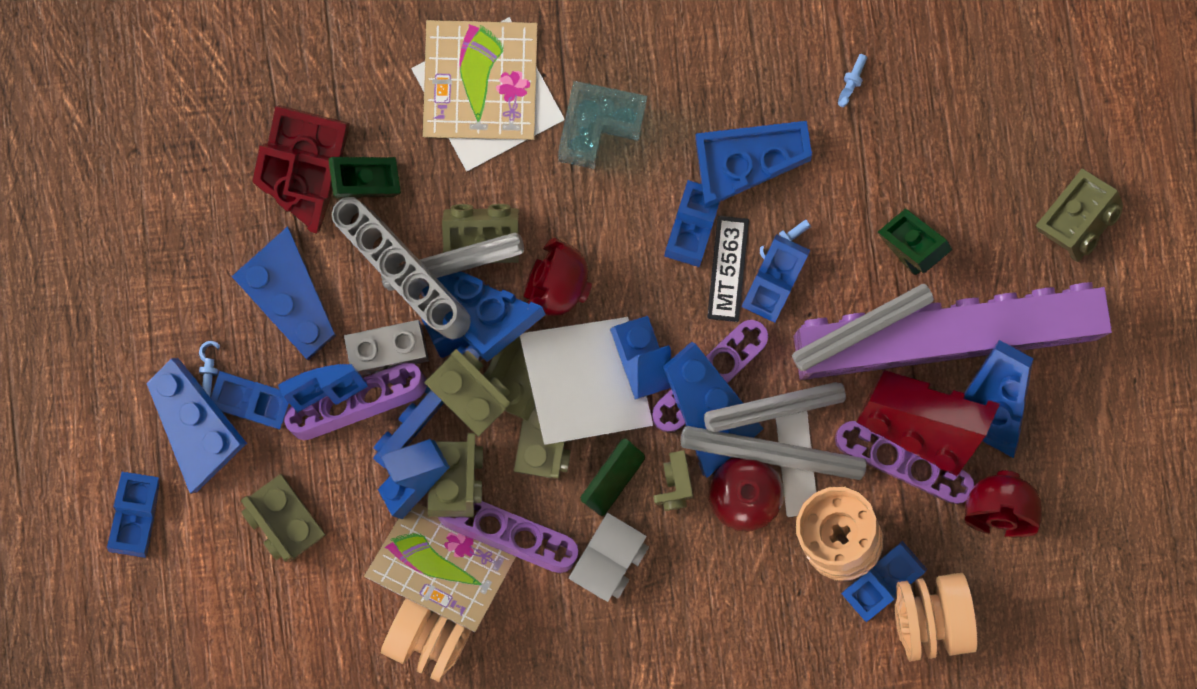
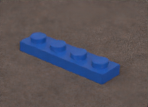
(413, 420)

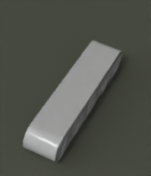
(414, 275)

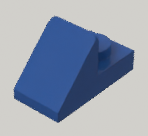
(642, 357)
(411, 476)

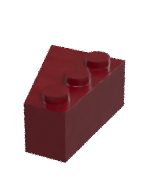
(926, 421)

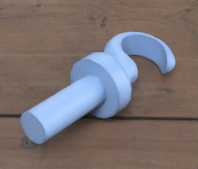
(852, 79)
(791, 235)
(208, 370)

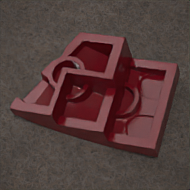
(296, 162)

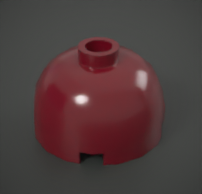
(558, 279)
(745, 494)
(1005, 504)

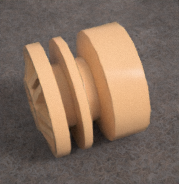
(838, 512)
(935, 617)
(428, 634)

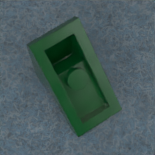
(364, 177)
(914, 242)

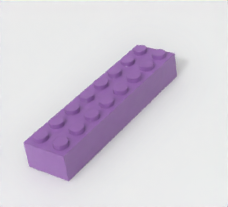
(967, 330)

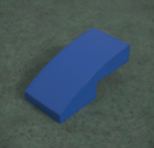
(691, 227)
(775, 278)
(334, 381)
(249, 400)
(134, 514)
(878, 587)

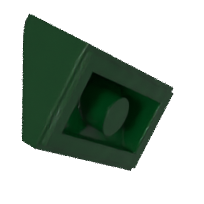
(612, 477)

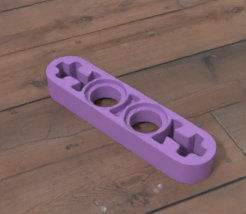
(737, 337)
(356, 406)
(902, 467)
(505, 541)

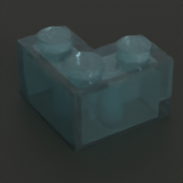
(594, 112)

